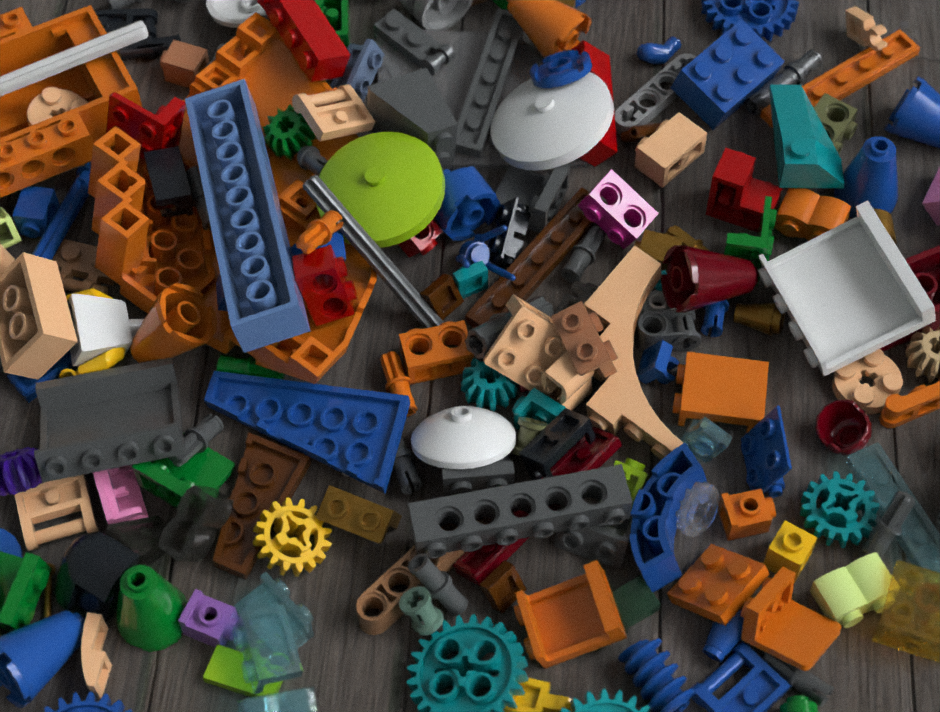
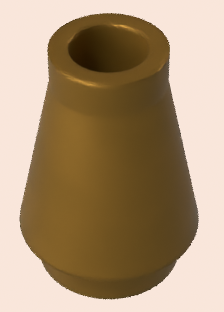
(760, 317)

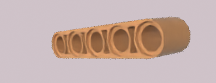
(383, 598)

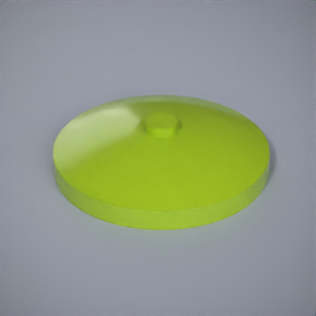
(387, 185)

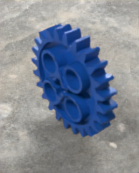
(760, 15)

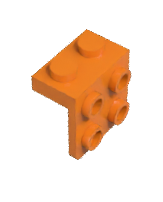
(784, 626)

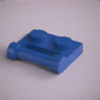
(753, 693)

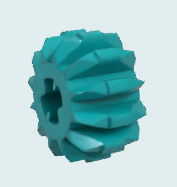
(487, 386)

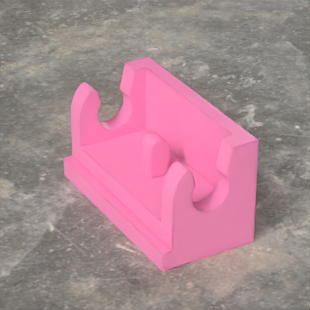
(120, 494)

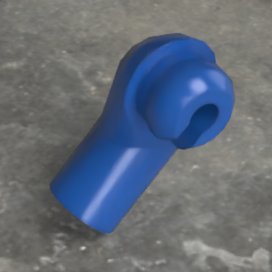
(658, 53)

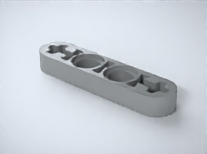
(651, 91)

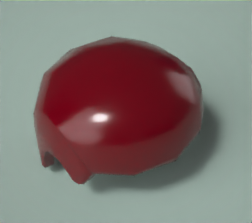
(843, 427)

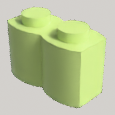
(853, 590)

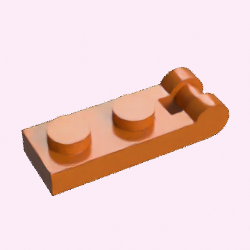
(906, 408)

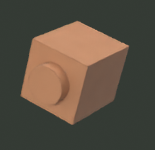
(183, 63)

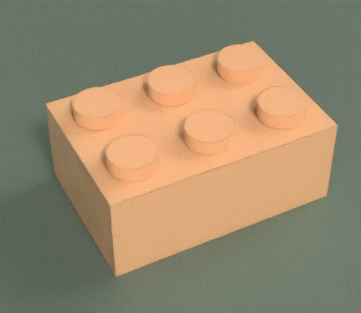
(33, 317)

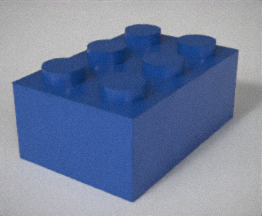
(727, 74)

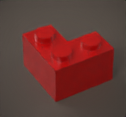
(737, 195)

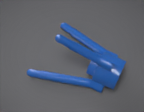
(476, 251)

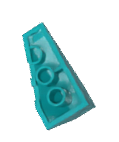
(801, 143)

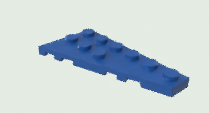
(332, 424)

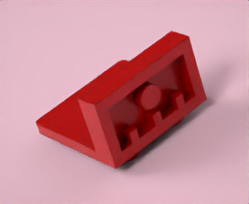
(148, 129)

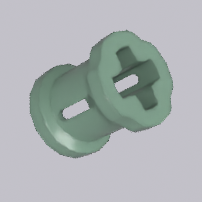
(421, 610)

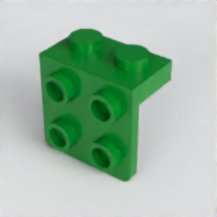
(20, 588)

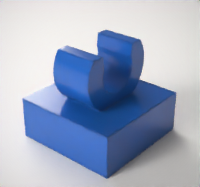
(655, 362)

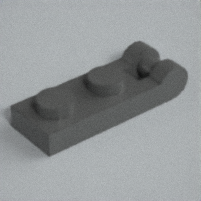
(413, 42)

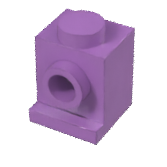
(195, 616)

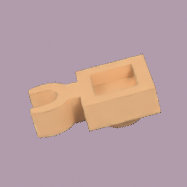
(862, 29)

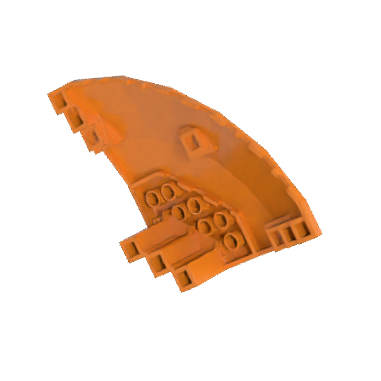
(155, 251)

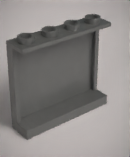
(109, 419)

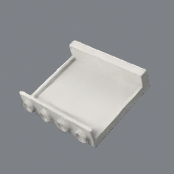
(847, 292)

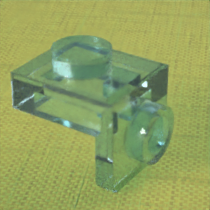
(705, 439)

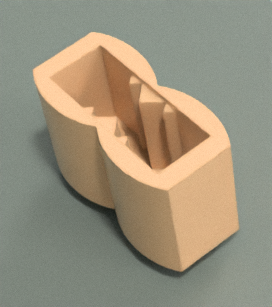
(565, 384)

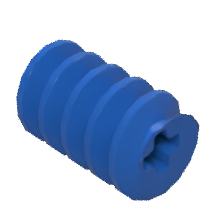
(655, 677)

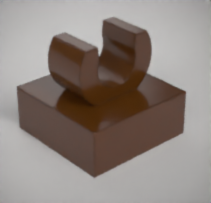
(443, 296)
(501, 586)

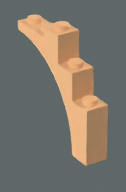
(620, 397)

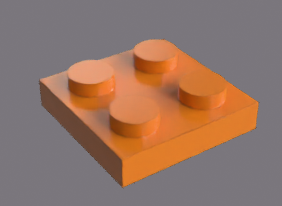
(718, 584)

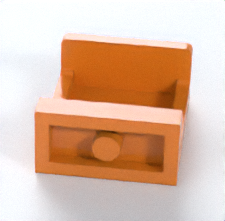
(721, 389)
(570, 617)

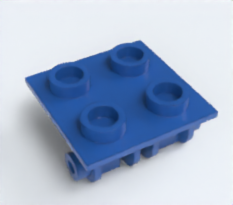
(767, 454)

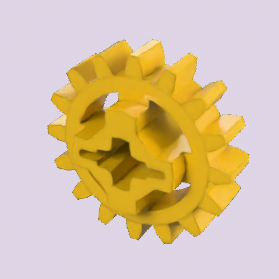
(286, 551)

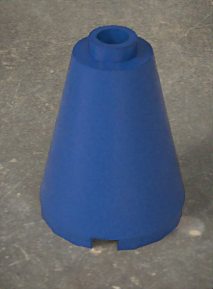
(917, 114)
(871, 177)
(37, 653)

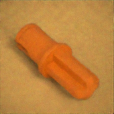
(319, 232)
(396, 379)

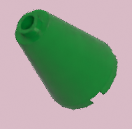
(149, 609)

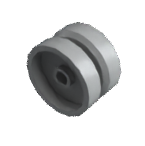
(437, 14)

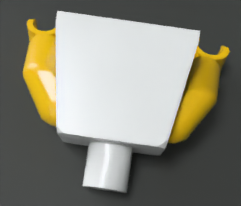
(101, 331)

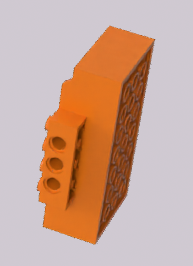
(67, 138)

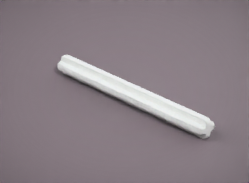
(73, 57)

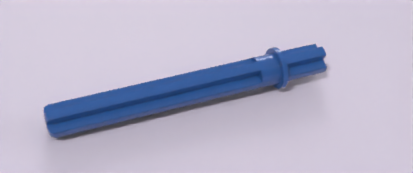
(65, 214)

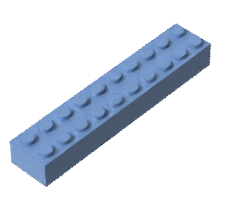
(245, 217)

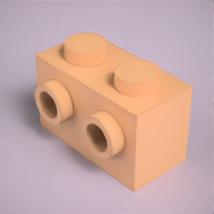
(670, 149)

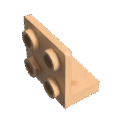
(525, 345)

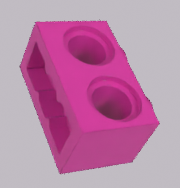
(622, 203)

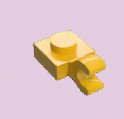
(538, 698)

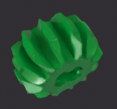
(288, 133)

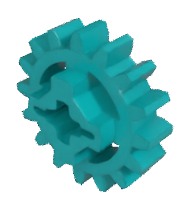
(839, 509)

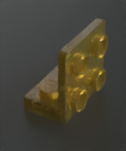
(911, 612)

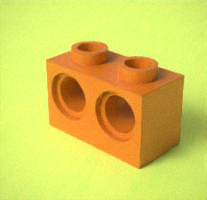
(437, 359)

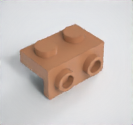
(581, 338)

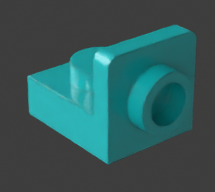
(536, 406)

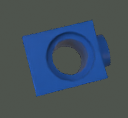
(35, 210)

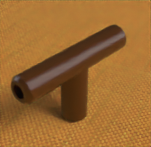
(638, 132)

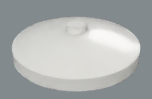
(551, 125)

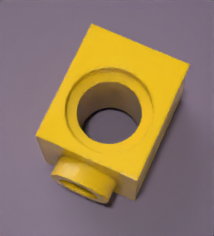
(790, 549)

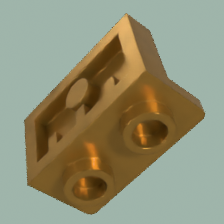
(357, 515)

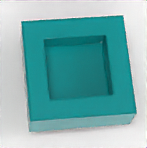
(471, 279)

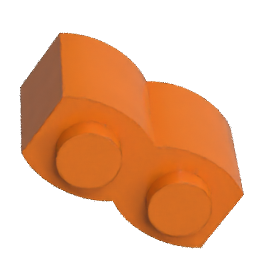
(809, 214)

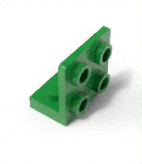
(750, 247)
(171, 482)

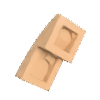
(95, 661)

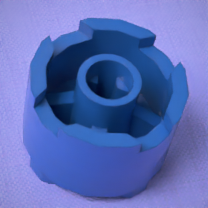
(466, 203)

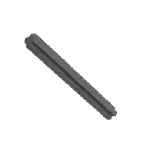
(373, 254)

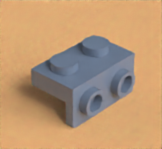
(361, 67)

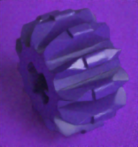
(18, 471)

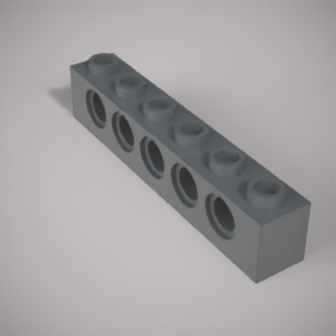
(534, 497)

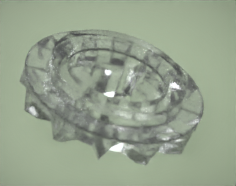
(702, 501)

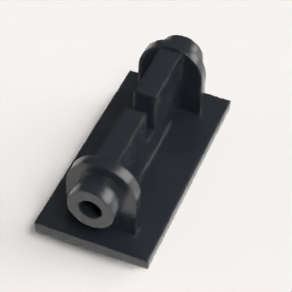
(506, 246)

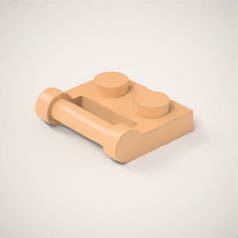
(336, 119)
(52, 501)

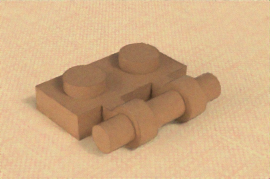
(79, 260)

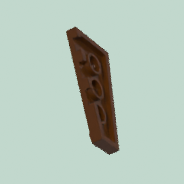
(264, 476)

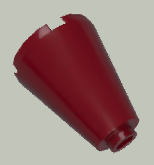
(704, 277)

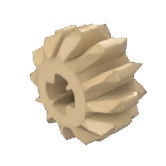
(924, 353)

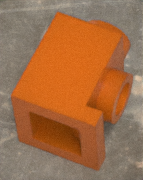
(741, 522)

